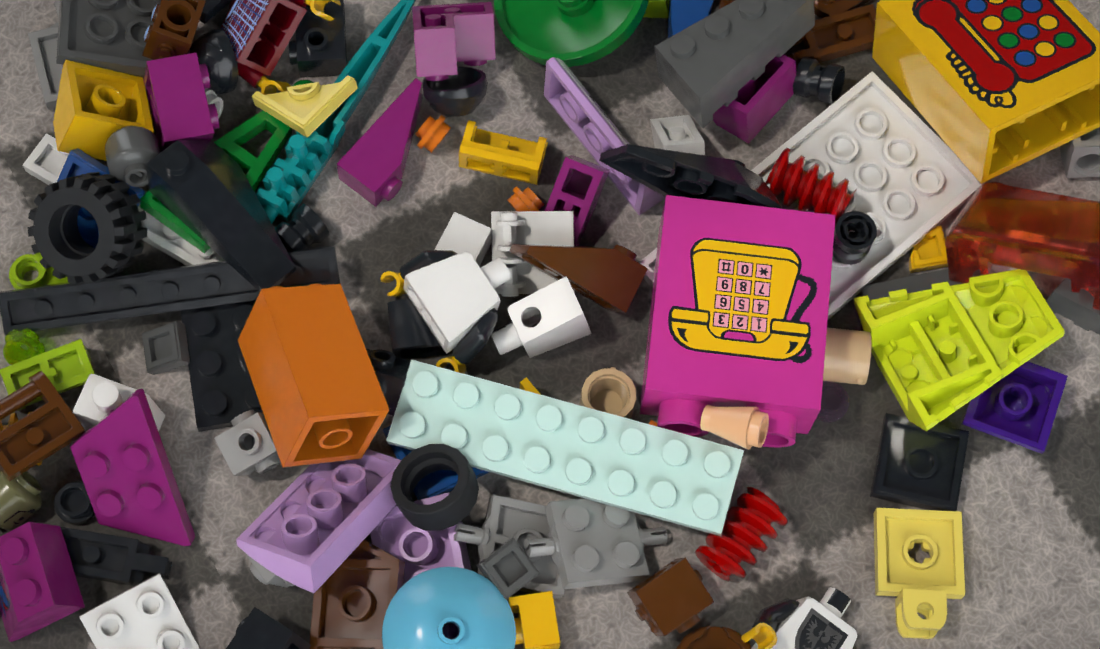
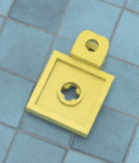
(923, 585)

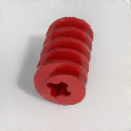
(808, 187)
(740, 534)

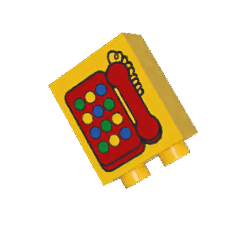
(994, 74)

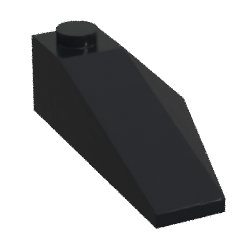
(691, 175)
(221, 208)

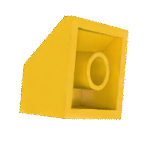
(95, 105)

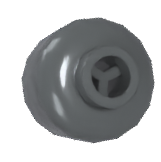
(129, 152)

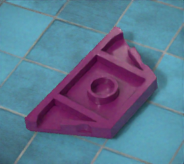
(131, 474)

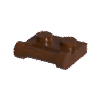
(39, 432)

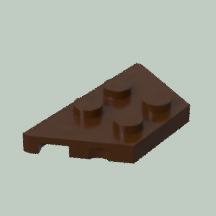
(354, 600)

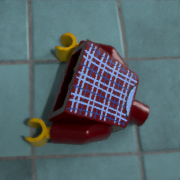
(261, 33)

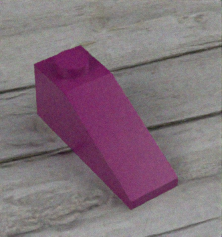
(380, 156)
(578, 191)

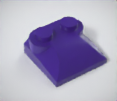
(1019, 406)

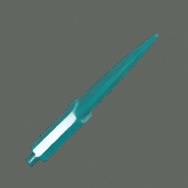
(306, 157)

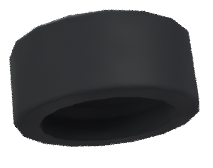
(420, 464)

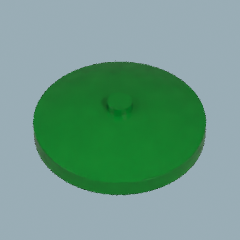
(568, 28)

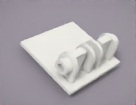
(528, 228)
(139, 620)

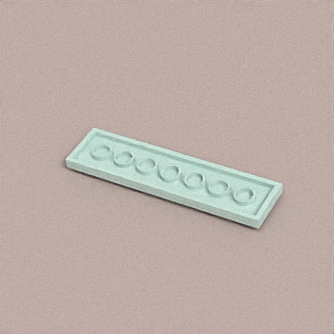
(568, 447)

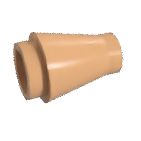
(736, 424)

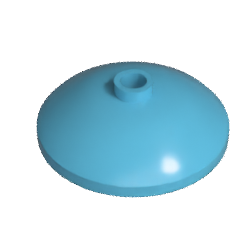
(445, 597)

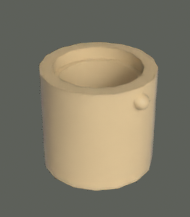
(847, 356)
(609, 392)

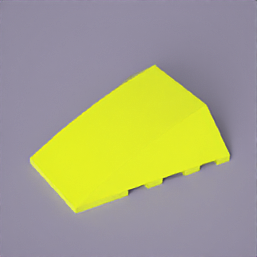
(956, 339)

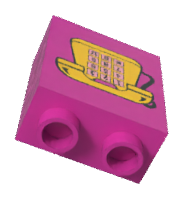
(738, 315)

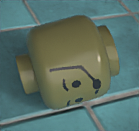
(18, 500)

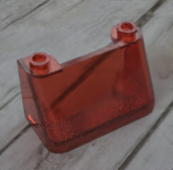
(1027, 233)

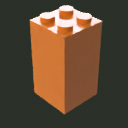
(312, 374)

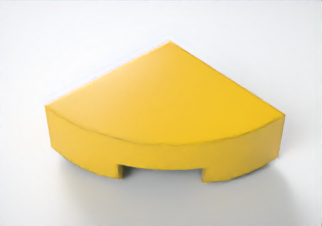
(929, 252)

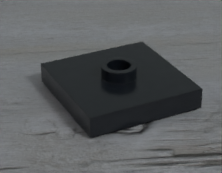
(919, 464)

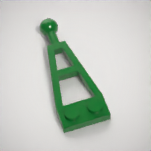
(254, 167)

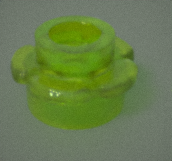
(14, 352)

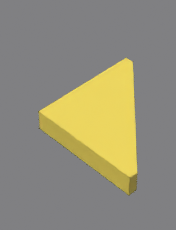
(306, 105)

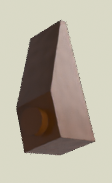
(598, 273)

